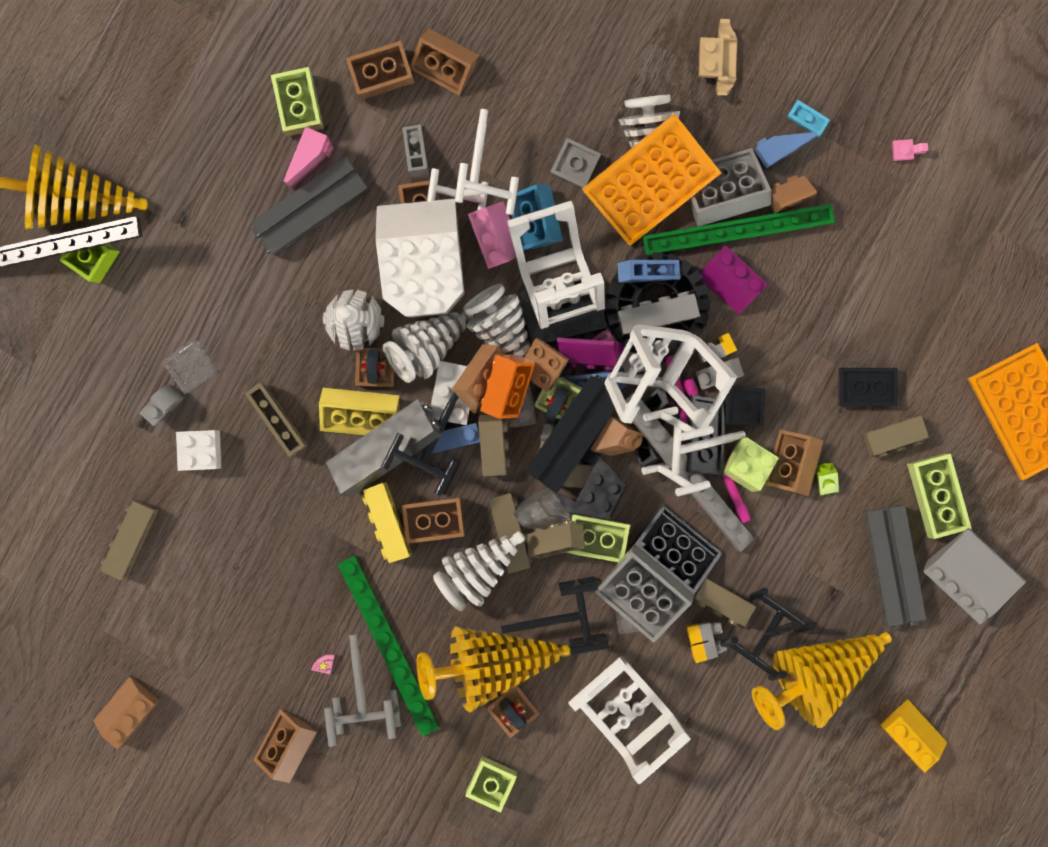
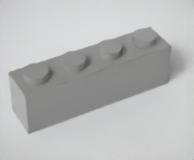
(659, 314)

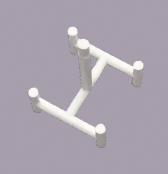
(473, 188)
(678, 449)

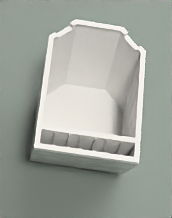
(420, 257)

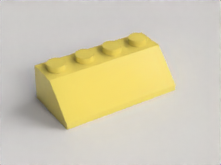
(355, 410)
(387, 522)

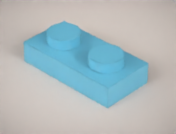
(808, 118)

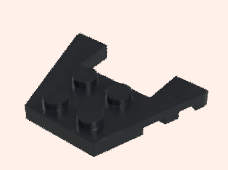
(601, 491)

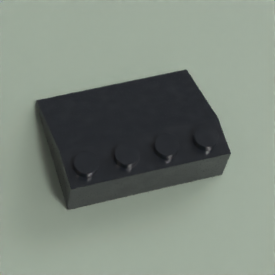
(568, 328)
(678, 548)

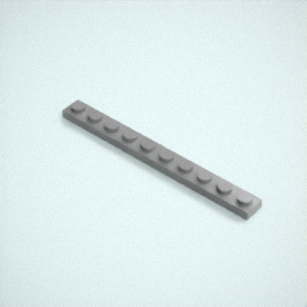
(707, 498)

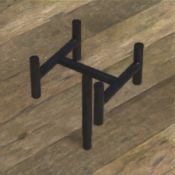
(421, 463)
(568, 588)
(772, 631)

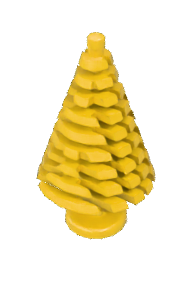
(57, 191)
(487, 664)
(818, 678)

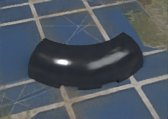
(645, 452)

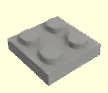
(575, 163)

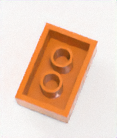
(507, 386)

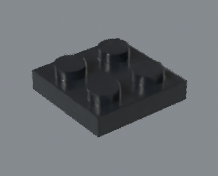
(745, 406)

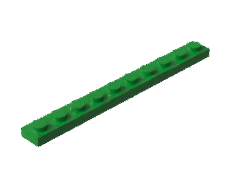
(739, 229)
(388, 645)

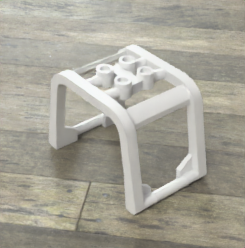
(561, 289)
(651, 361)
(676, 742)

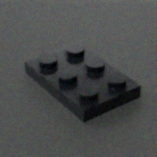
(867, 386)

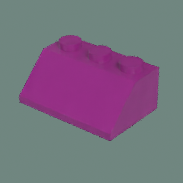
(732, 280)
(590, 353)

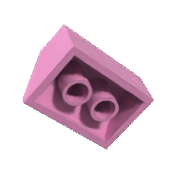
(493, 234)

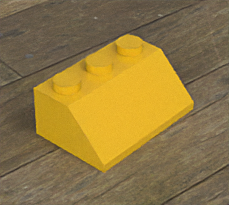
(915, 735)

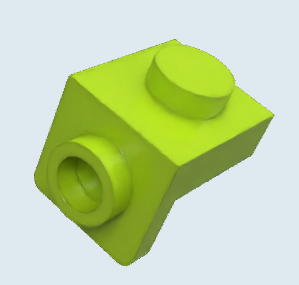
(827, 478)

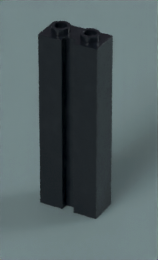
(572, 435)

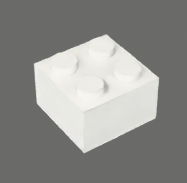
(198, 450)

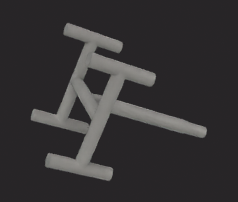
(391, 706)

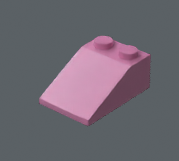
(309, 155)

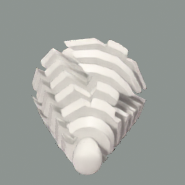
(648, 118)
(353, 319)
(498, 320)
(423, 344)
(475, 571)

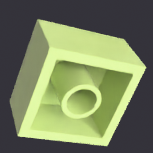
(750, 464)
(491, 784)

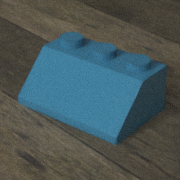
(543, 230)

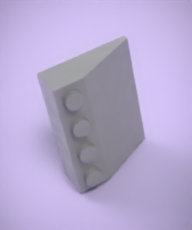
(735, 191)
(973, 575)
(644, 593)

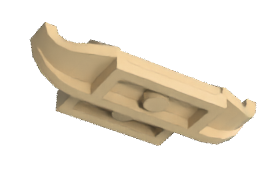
(719, 58)

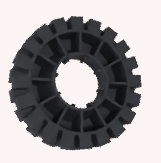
(626, 294)

